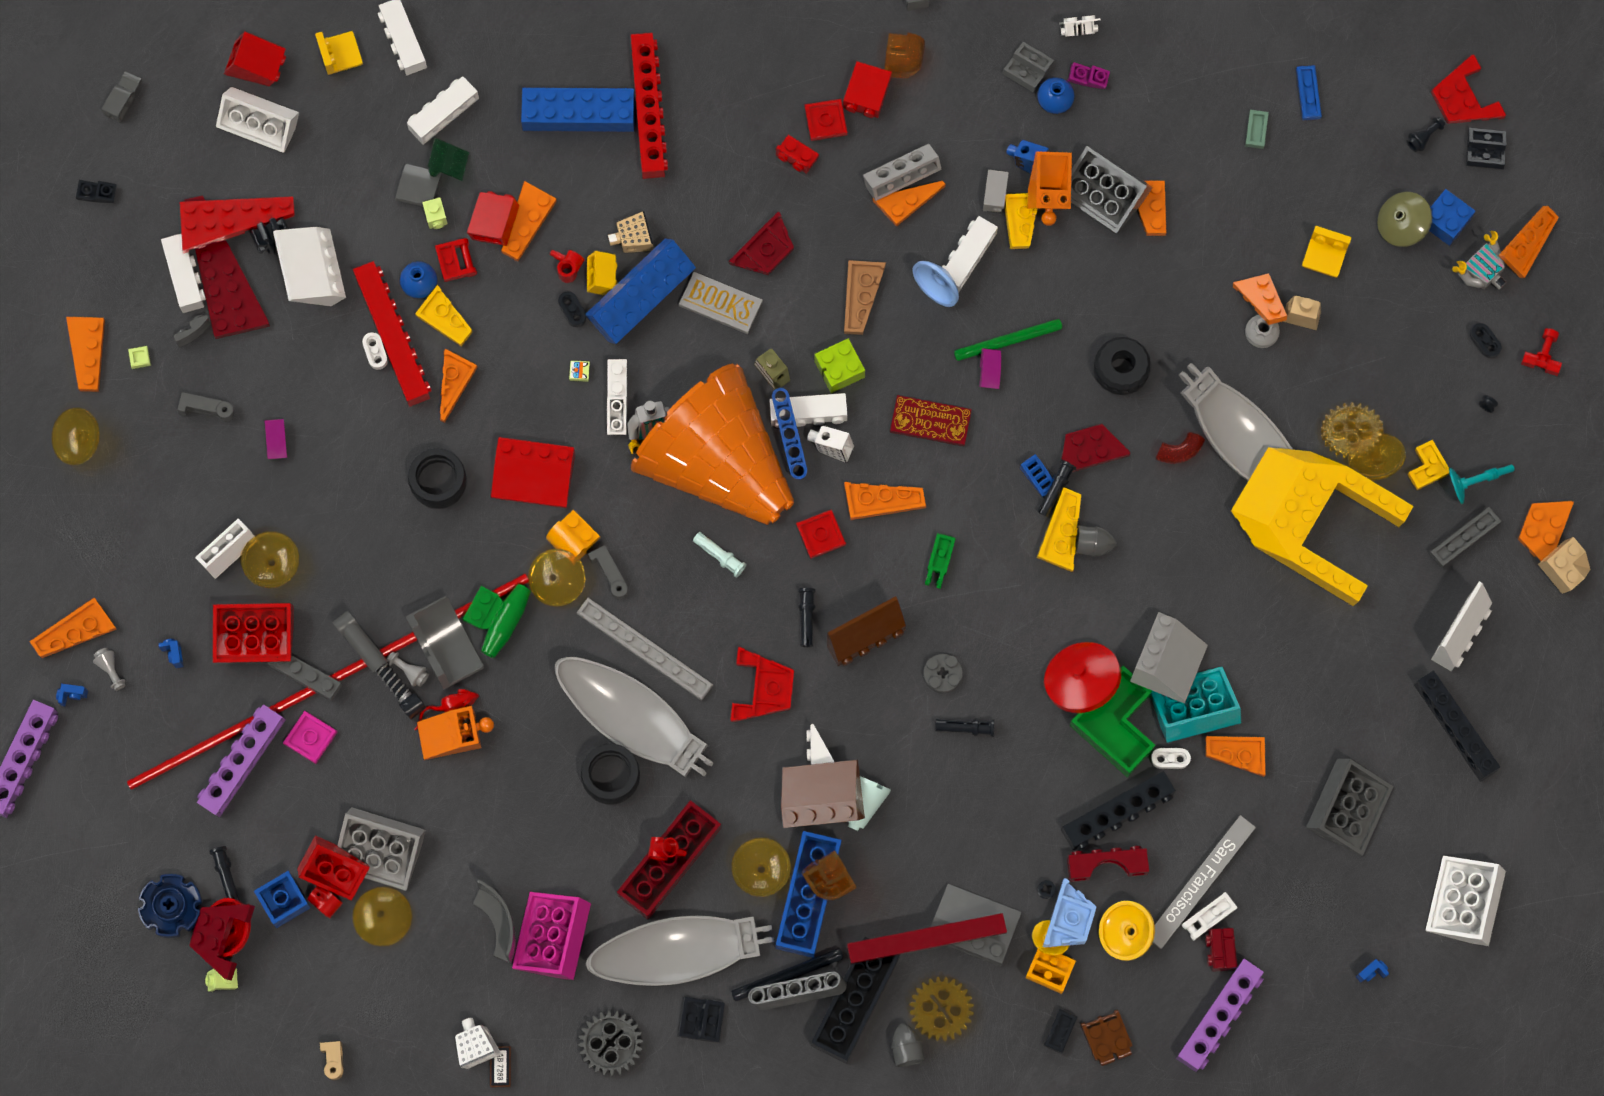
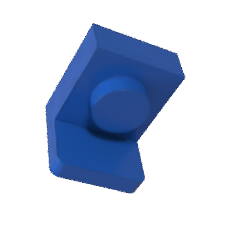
(175, 654)
(73, 691)
(1368, 973)

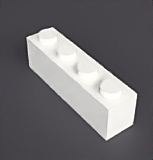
(402, 36)
(442, 110)
(970, 250)
(183, 274)
(813, 410)

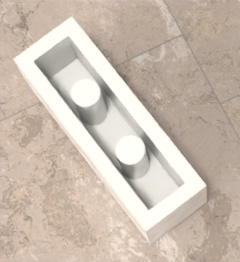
(225, 548)

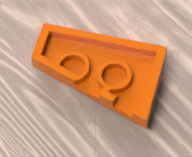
(1153, 210)
(1263, 296)
(1240, 752)

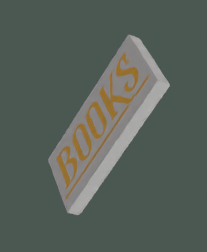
(720, 303)

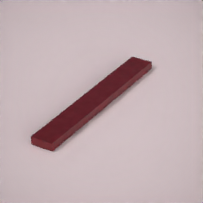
(926, 938)

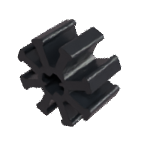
(264, 235)

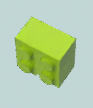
(841, 365)

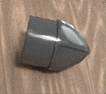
(1093, 541)
(906, 1047)

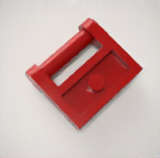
(449, 261)

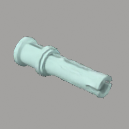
(726, 559)

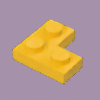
(1433, 466)

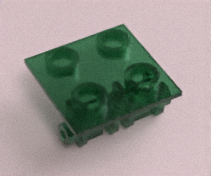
(447, 160)

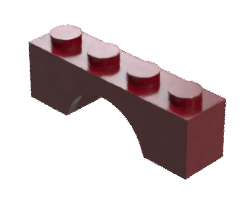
(1132, 861)

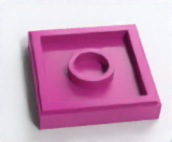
(310, 737)

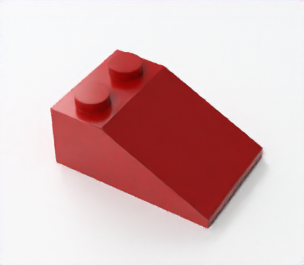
(332, 868)

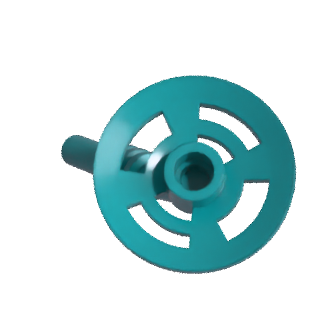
(1462, 483)

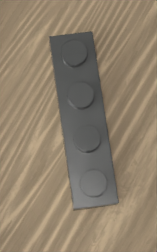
(1465, 537)
(308, 677)

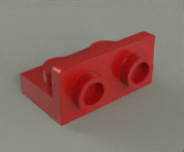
(797, 154)

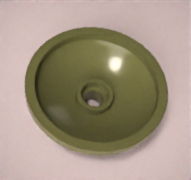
(1411, 226)

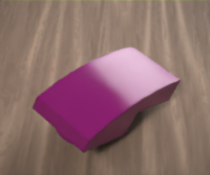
(1087, 76)
(990, 368)
(275, 439)

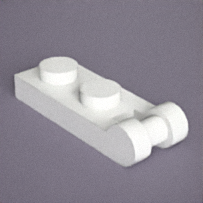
(1210, 915)

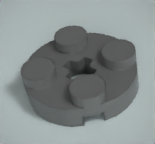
(935, 681)

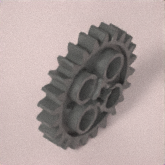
(597, 1032)

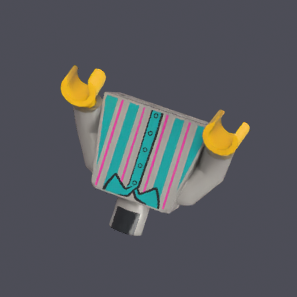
(1483, 266)
(644, 420)

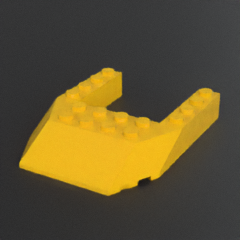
(1286, 501)

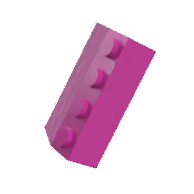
(551, 935)

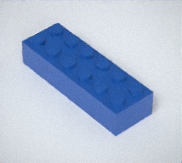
(578, 109)
(640, 291)
(803, 909)

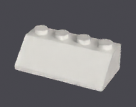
(256, 119)

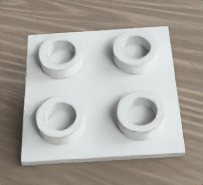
(1088, 22)

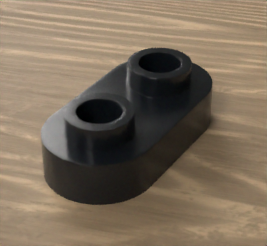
(573, 309)
(1487, 340)

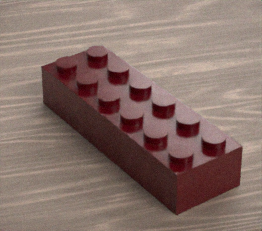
(655, 879)

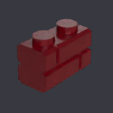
(1222, 949)

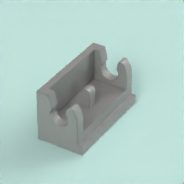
(995, 191)

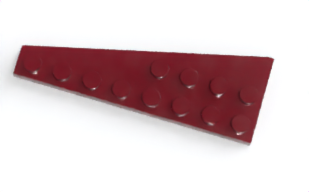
(227, 292)

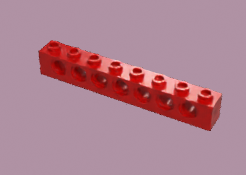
(650, 167)

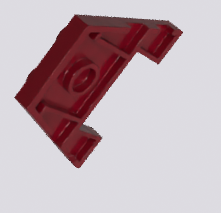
(213, 932)

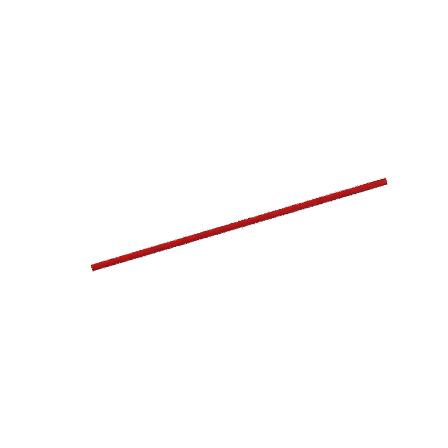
(296, 698)

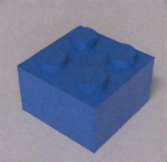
(1449, 217)
(282, 899)

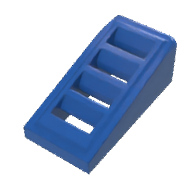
(1033, 479)

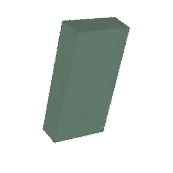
(1256, 129)

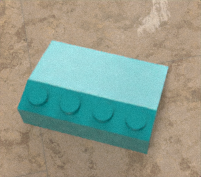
(1207, 707)

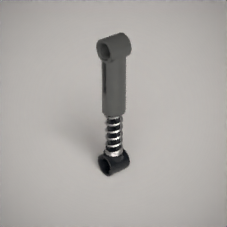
(377, 663)

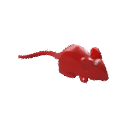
(451, 702)

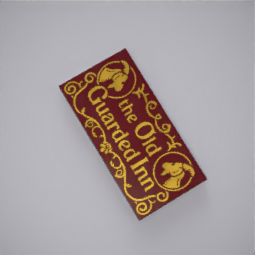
(930, 420)

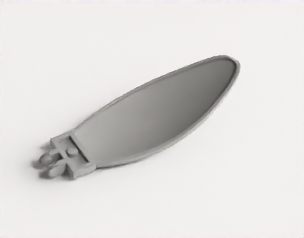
(1231, 421)
(630, 714)
(676, 950)

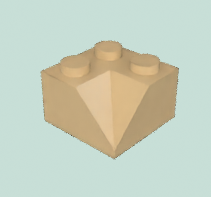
(1566, 565)

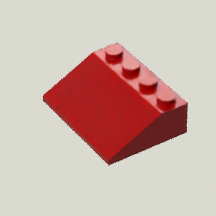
(532, 472)
(252, 632)

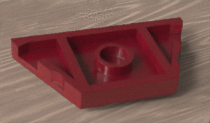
(765, 248)
(1092, 447)

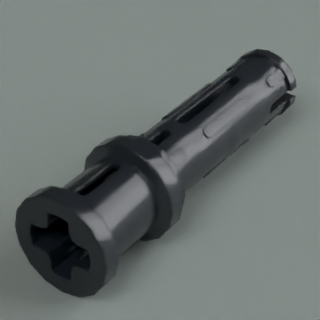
(1060, 479)
(806, 607)
(975, 727)
(223, 866)

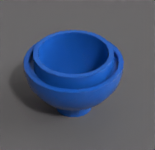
(1052, 101)
(421, 286)

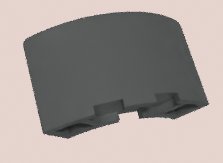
(444, 642)
(495, 908)

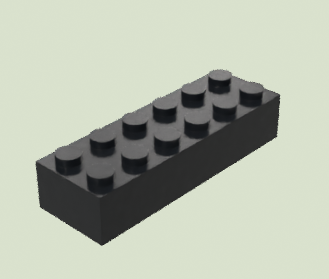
(853, 1007)

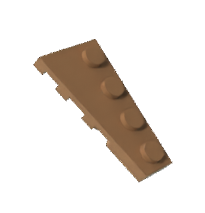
(861, 292)

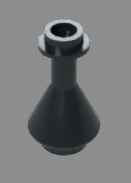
(1419, 139)

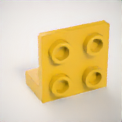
(339, 52)
(1326, 251)

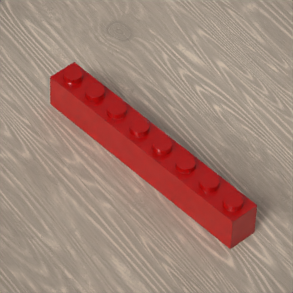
(391, 333)

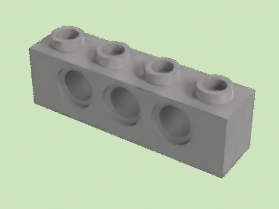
(902, 172)

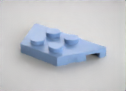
(1070, 918)

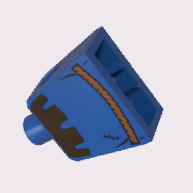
(1025, 154)

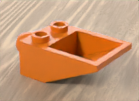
(1051, 179)
(448, 735)

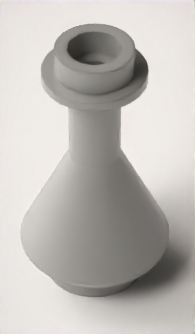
(106, 661)
(415, 674)

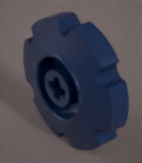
(180, 916)

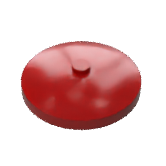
(1082, 677)

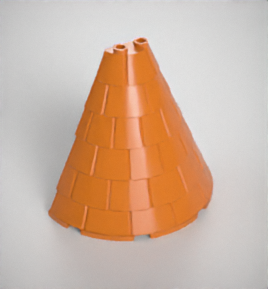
(718, 449)

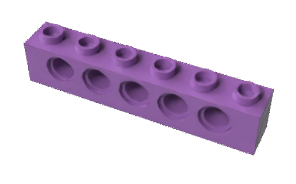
(27, 730)
(251, 756)
(1244, 971)

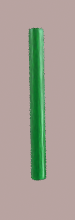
(1008, 339)

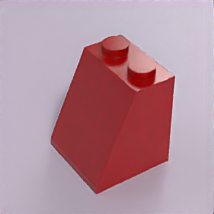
(255, 60)

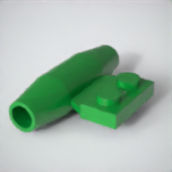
(499, 617)

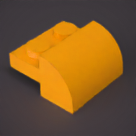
(572, 535)
(1050, 970)

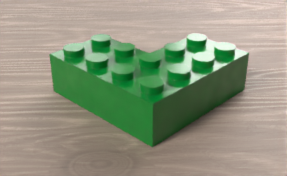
(1111, 732)

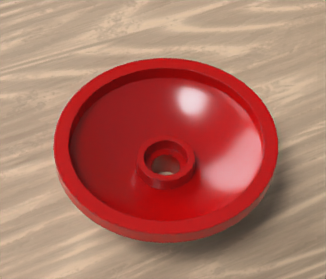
(239, 931)

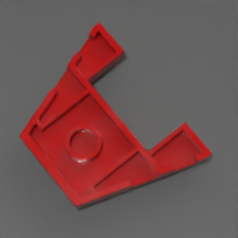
(1458, 100)
(771, 688)

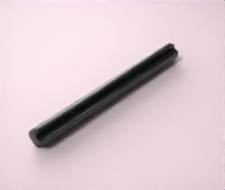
(790, 973)

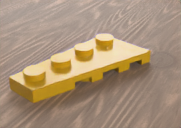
(1060, 538)

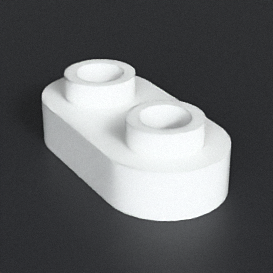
(376, 351)
(1170, 758)

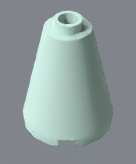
(873, 797)

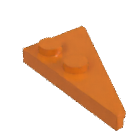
(905, 202)
(456, 376)

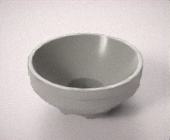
(1258, 338)

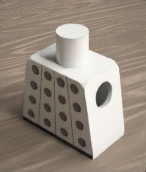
(832, 443)
(475, 1045)

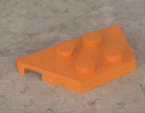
(1544, 527)

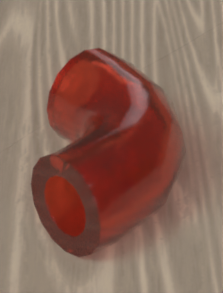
(1183, 452)

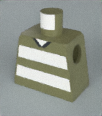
(771, 368)

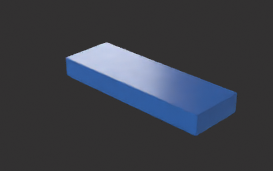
(1308, 92)

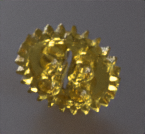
(1352, 430)
(956, 999)

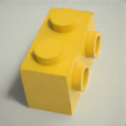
(601, 272)

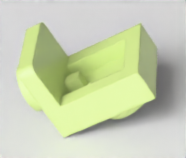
(435, 213)
(217, 982)

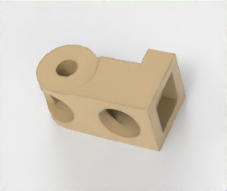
(334, 1058)

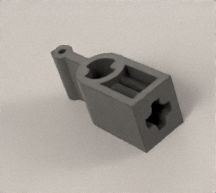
(121, 97)

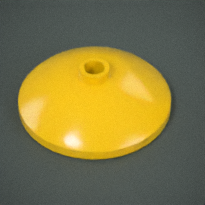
(1116, 928)

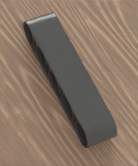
(789, 987)

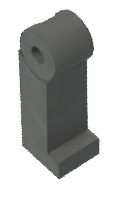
(205, 406)
(611, 572)

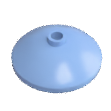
(936, 283)

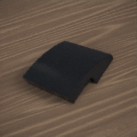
(1486, 148)
(701, 1019)

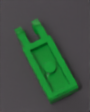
(940, 558)

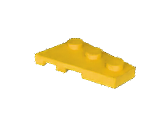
(1019, 220)
(443, 317)

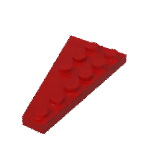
(223, 219)

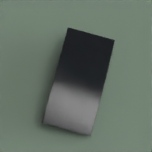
(96, 192)

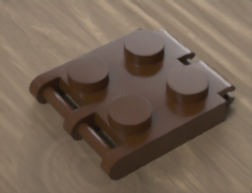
(1107, 1038)

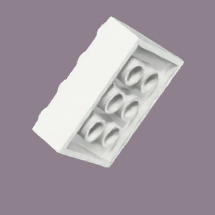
(309, 265)
(1463, 628)
(1466, 900)

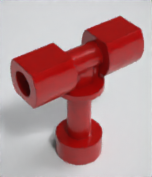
(1543, 359)

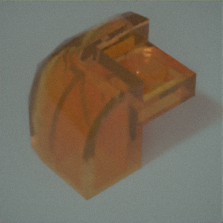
(904, 54)
(829, 877)

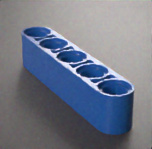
(793, 442)

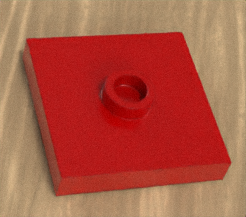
(825, 119)
(821, 534)

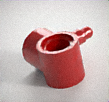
(572, 261)
(664, 848)
(324, 901)

